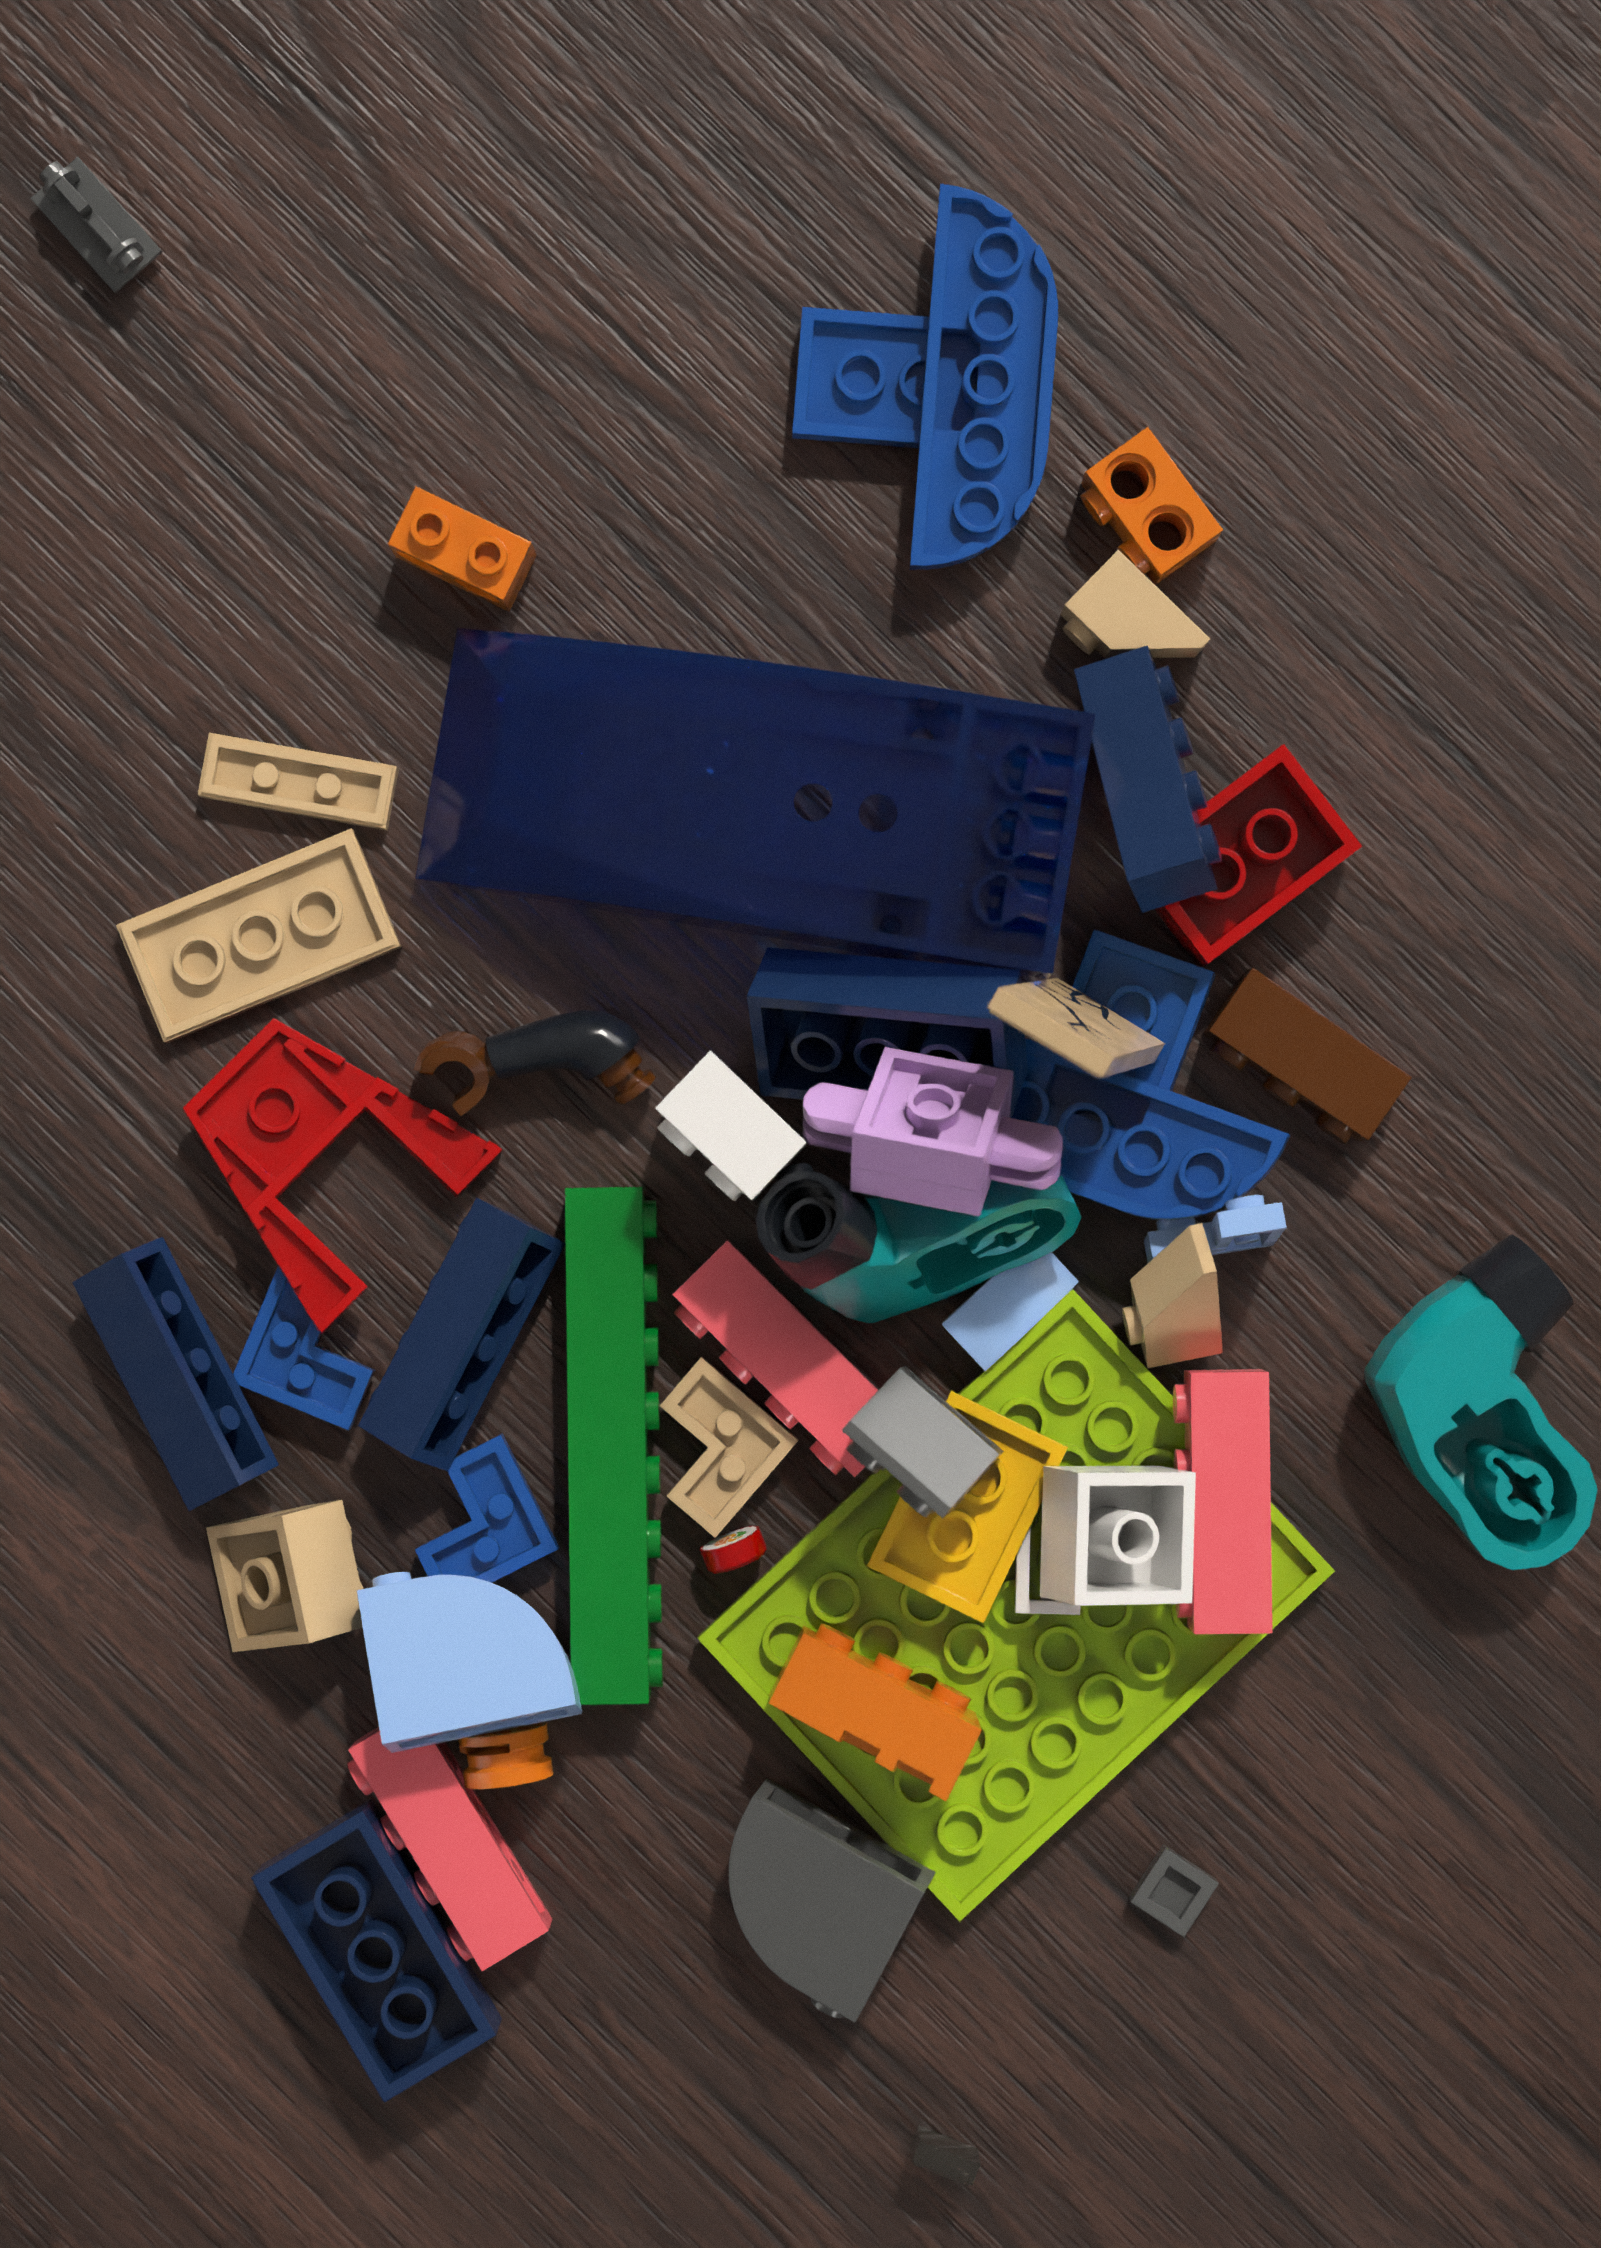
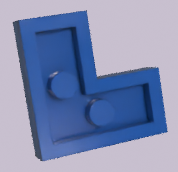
(289, 1366)
(505, 1519)

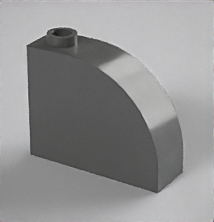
(820, 1898)

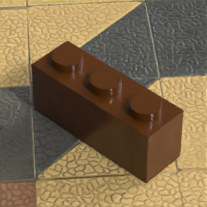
(1305, 1058)

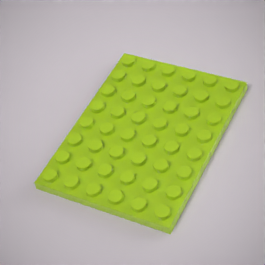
(1054, 1693)

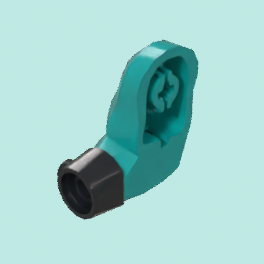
(893, 1256)
(1472, 1423)

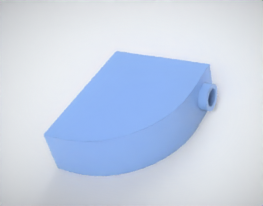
(459, 1660)

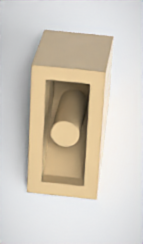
(1125, 612)
(1176, 1303)

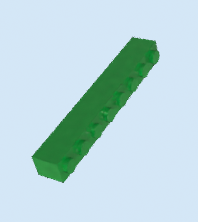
(609, 1444)

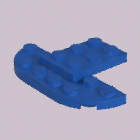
(955, 384)
(1128, 1133)

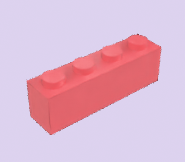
(780, 1349)
(1230, 1453)
(454, 1845)

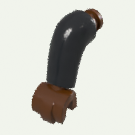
(576, 1040)

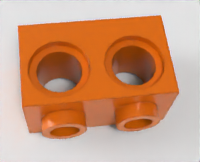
(1165, 499)
(462, 548)

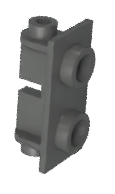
(94, 223)

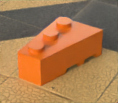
(877, 1708)

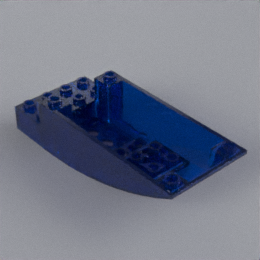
(675, 780)

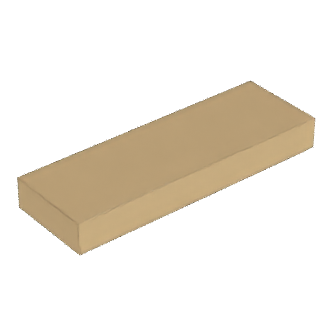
(298, 781)

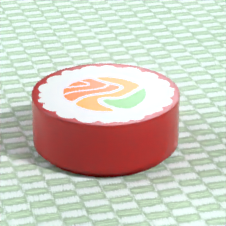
(733, 1549)

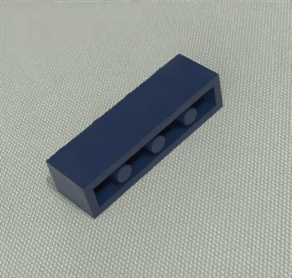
(1146, 779)
(461, 1335)
(175, 1373)

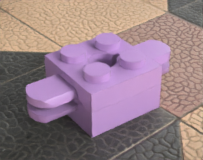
(932, 1132)

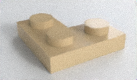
(740, 1442)

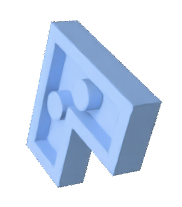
(1239, 1227)

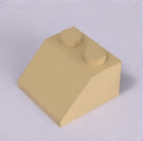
(287, 1576)

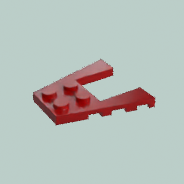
(279, 1112)

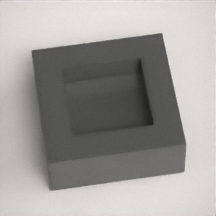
(1173, 1890)

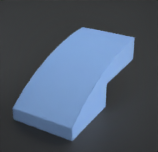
(1008, 1308)

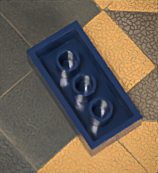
(835, 1014)
(377, 1951)

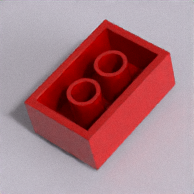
(1273, 845)

